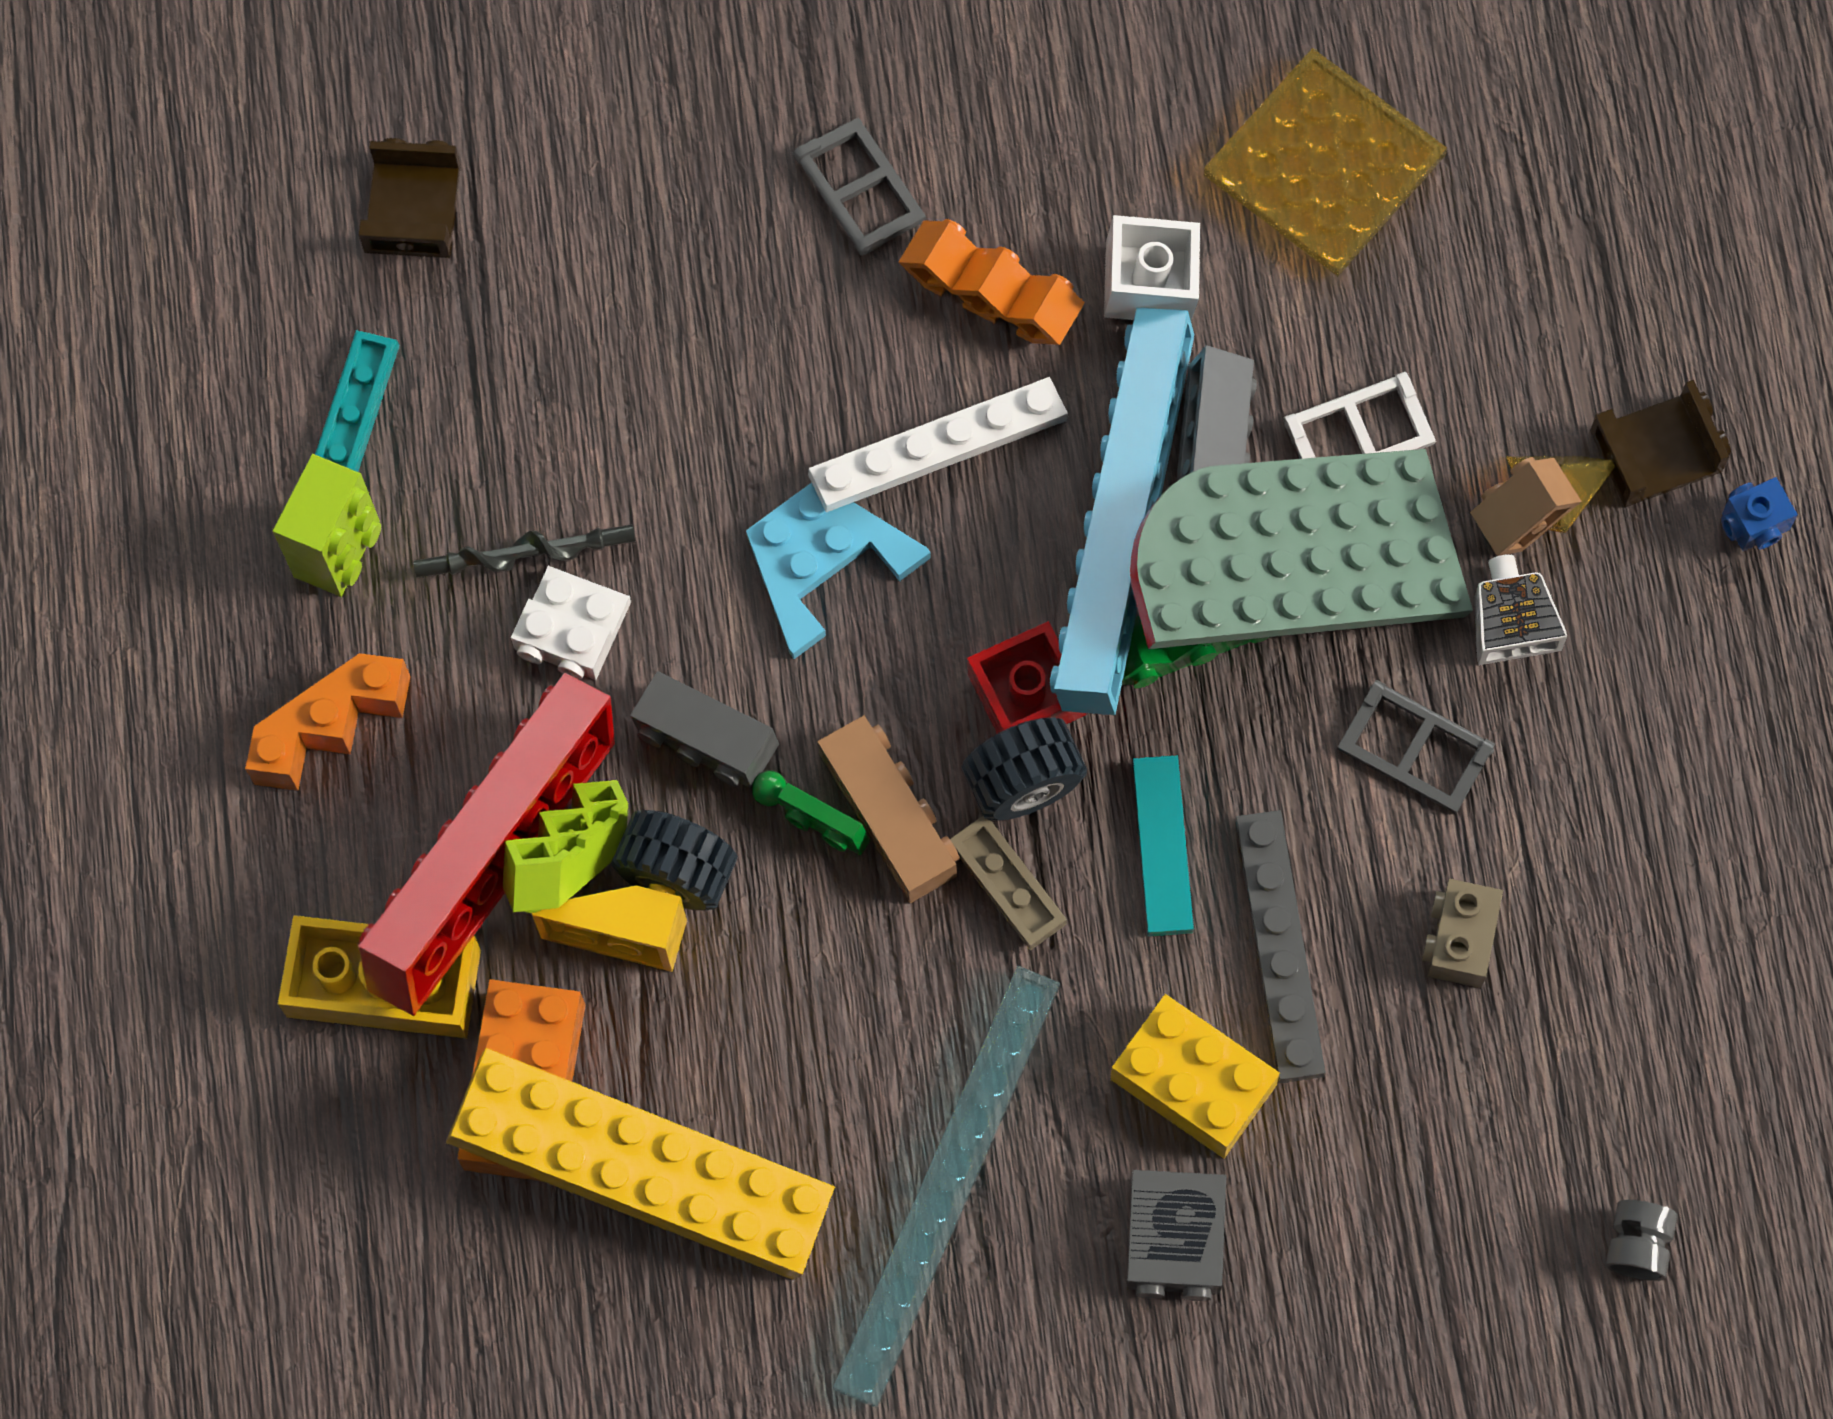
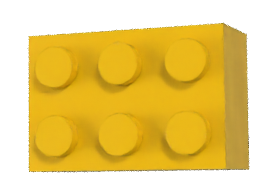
(1194, 1076)

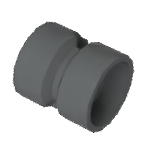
(1641, 1240)

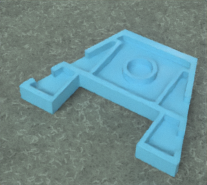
(805, 546)

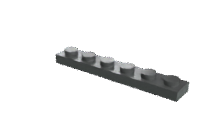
(1280, 947)

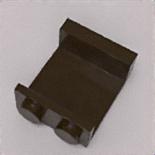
(411, 199)
(1662, 445)

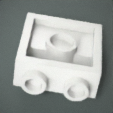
(570, 624)

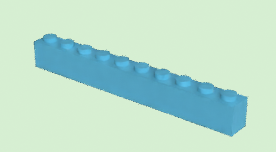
(1129, 484)

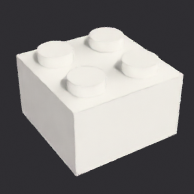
(1151, 266)

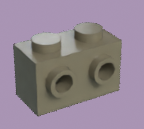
(1463, 932)

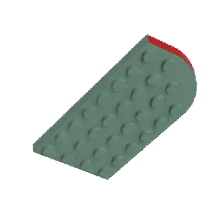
(1296, 550)

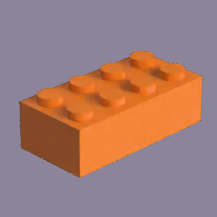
(533, 1027)

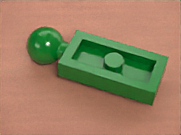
(807, 811)

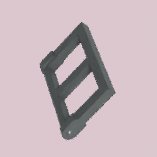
(864, 244)
(1400, 774)

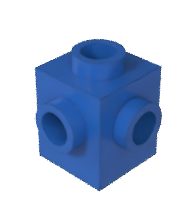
(1758, 514)

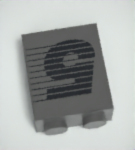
(1176, 1234)

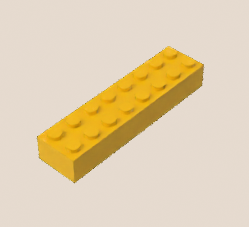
(640, 1164)

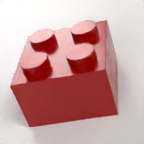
(1016, 676)

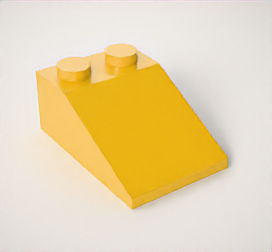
(620, 923)

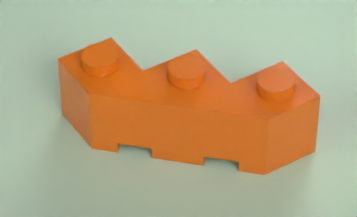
(991, 282)
(325, 717)

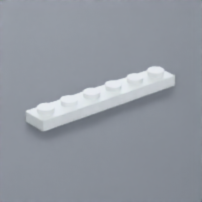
(937, 444)

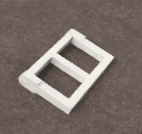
(1348, 403)

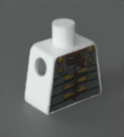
(1515, 615)

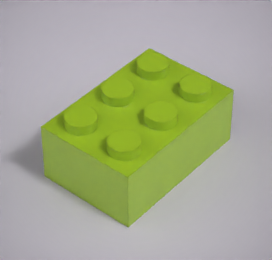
(327, 526)

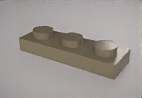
(1008, 882)

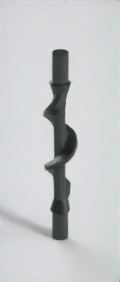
(528, 545)

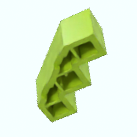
(568, 850)

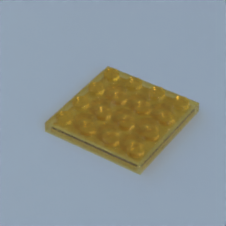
(1325, 161)

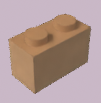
(1524, 505)

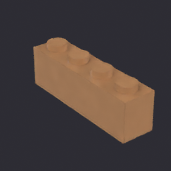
(888, 809)

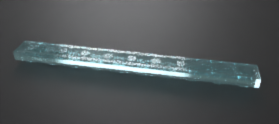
(946, 1187)

